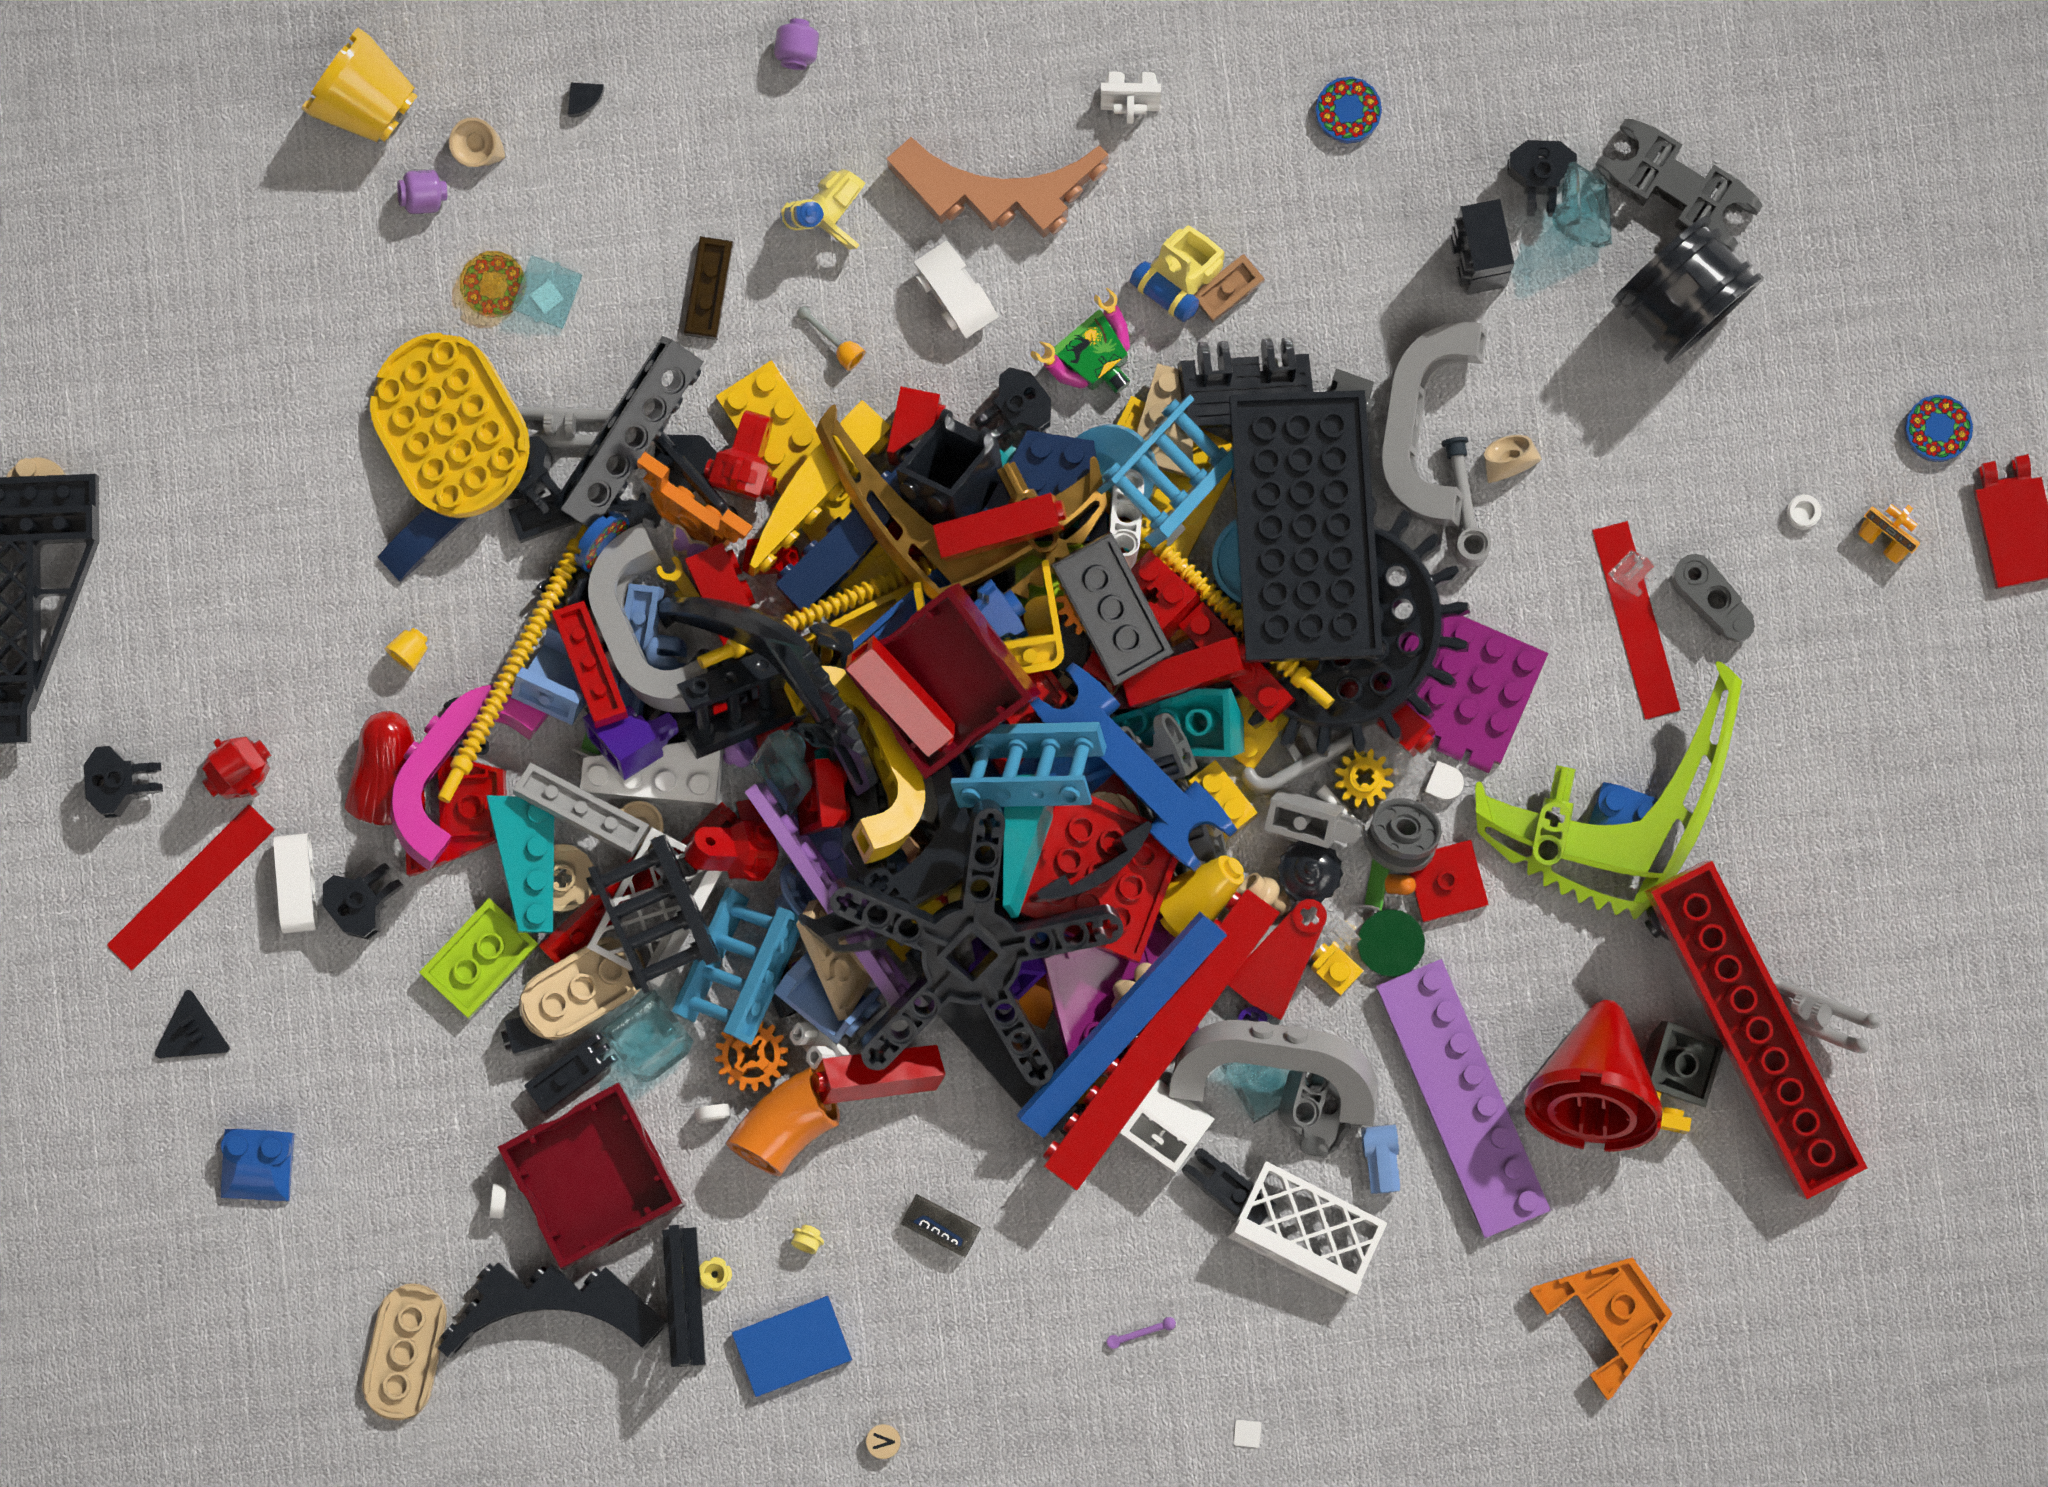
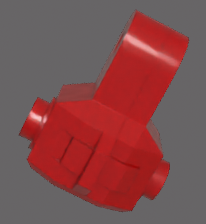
(741, 468)
(236, 768)
(744, 850)

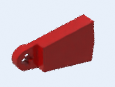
(1277, 964)

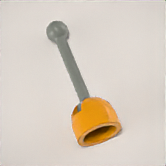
(847, 353)

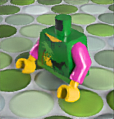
(1092, 350)

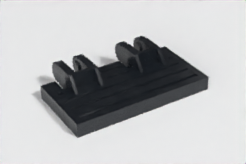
(1239, 376)

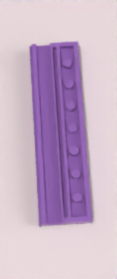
(819, 879)
(1463, 1098)

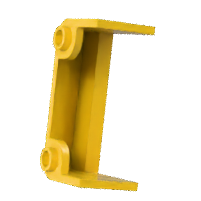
(1044, 644)

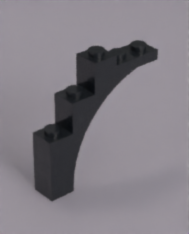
(506, 1296)

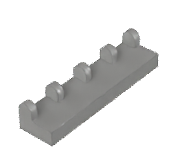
(581, 809)

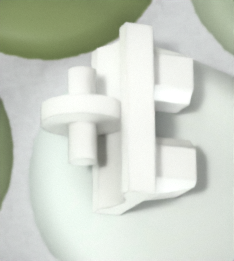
(1130, 97)
(816, 1043)

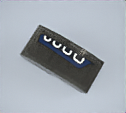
(940, 1225)

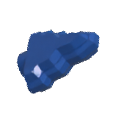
(1001, 611)

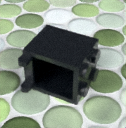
(950, 471)

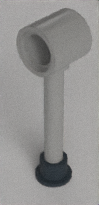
(1456, 452)

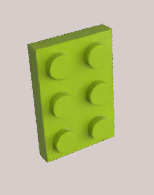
(478, 958)

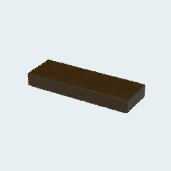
(708, 288)

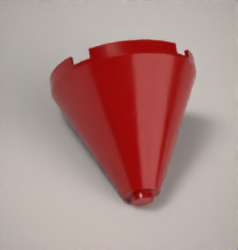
(1596, 1086)

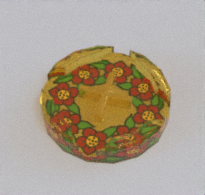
(491, 283)

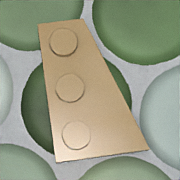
(1163, 390)
(839, 973)

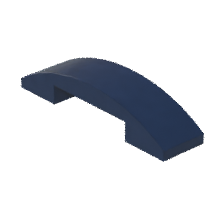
(417, 541)

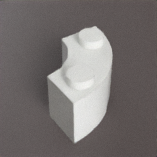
(962, 300)

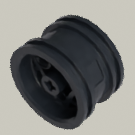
(1687, 289)

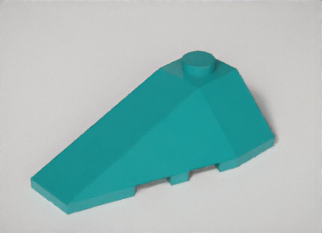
(1205, 715)
(1023, 841)

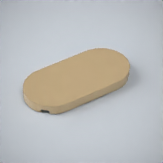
(576, 992)
(404, 1352)

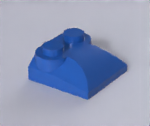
(1619, 805)
(257, 1164)

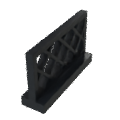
(684, 1296)

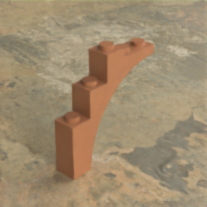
(995, 200)

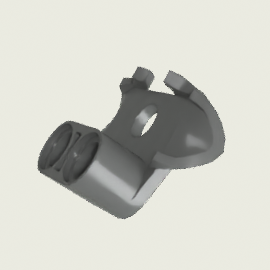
(1318, 1131)

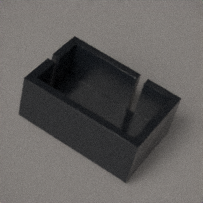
(1482, 247)

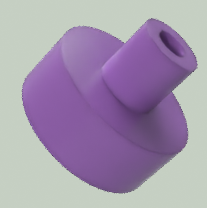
(740, 753)

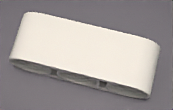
(1126, 534)
(295, 883)

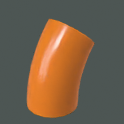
(783, 1124)

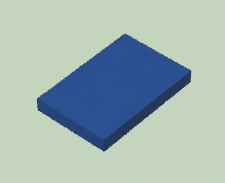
(792, 1346)

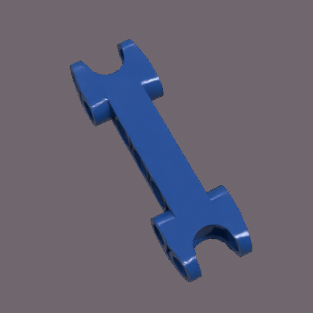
(1175, 810)

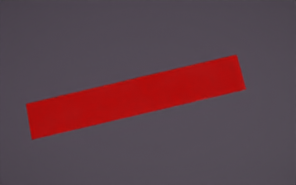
(1637, 627)
(190, 887)

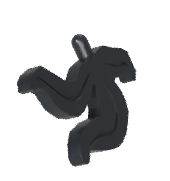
(639, 510)

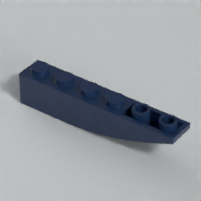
(837, 554)

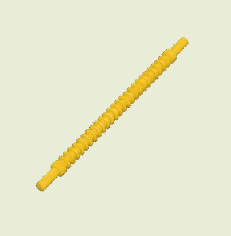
(824, 609)
(1299, 675)
(462, 764)

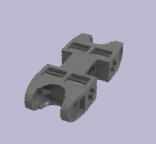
(1675, 181)
(1167, 752)

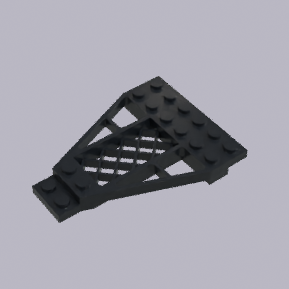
(37, 514)

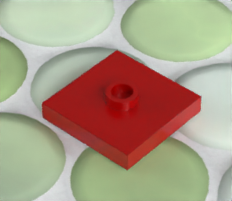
(1449, 883)

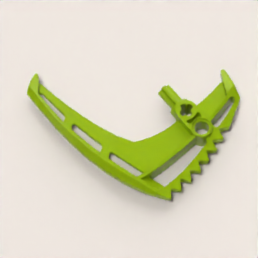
(1619, 847)

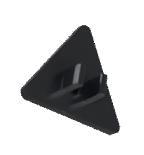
(191, 1032)

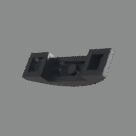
(1126, 846)

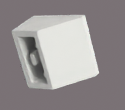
(1166, 1127)

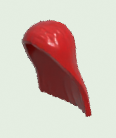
(378, 762)

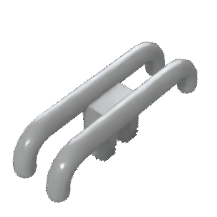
(561, 424)
(1301, 765)
(1814, 1012)

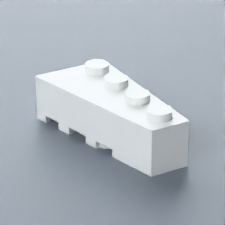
(671, 780)

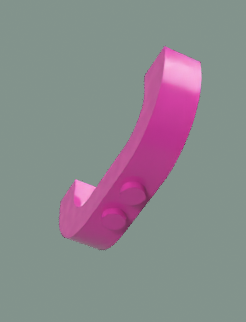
(411, 825)

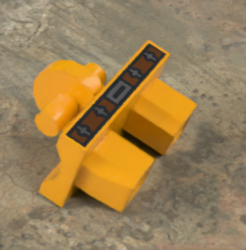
(1878, 522)

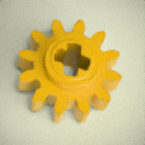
(1364, 792)

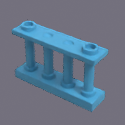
(1201, 480)
(1032, 741)
(763, 977)

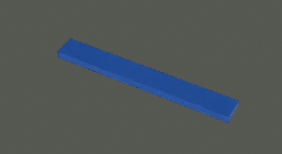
(1121, 1024)

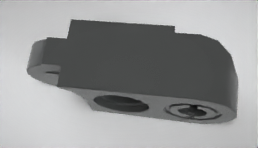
(1731, 621)

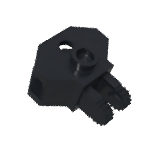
(1540, 175)
(1014, 406)
(536, 476)
(119, 781)
(363, 902)

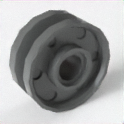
(1403, 835)

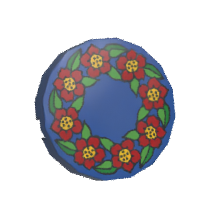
(1348, 110)
(1938, 428)
(598, 537)

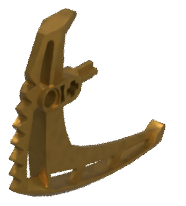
(916, 530)

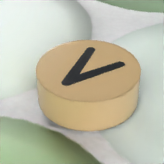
(883, 1441)

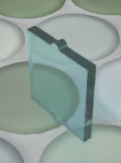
(546, 292)

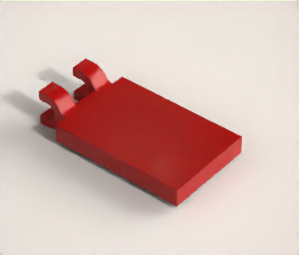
(2014, 523)

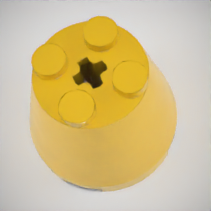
(361, 90)

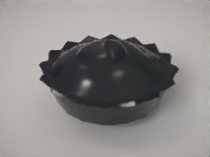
(1309, 871)

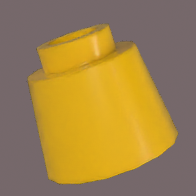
(408, 648)

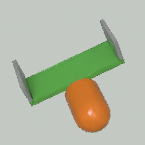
(1381, 881)

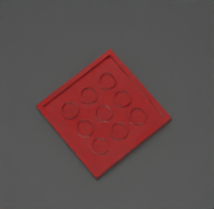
(1082, 842)

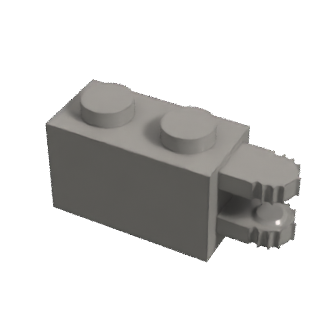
(1311, 820)

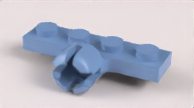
(642, 611)

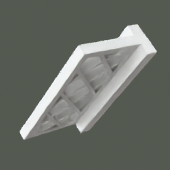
(700, 886)
(1294, 1256)

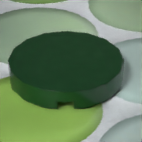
(1391, 943)

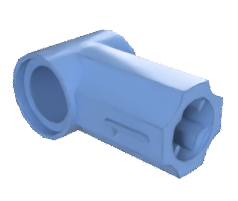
(1381, 1150)

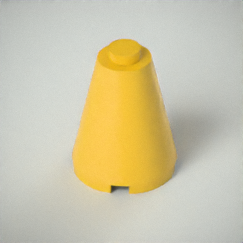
(1200, 891)

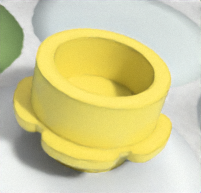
(807, 1239)
(724, 1274)

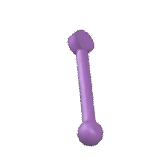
(1114, 1341)

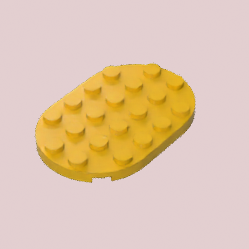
(449, 425)

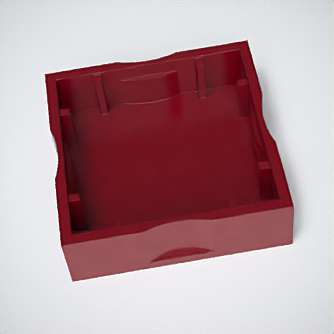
(962, 668)
(591, 1176)

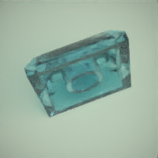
(1584, 208)
(783, 768)
(648, 1038)
(1257, 1087)

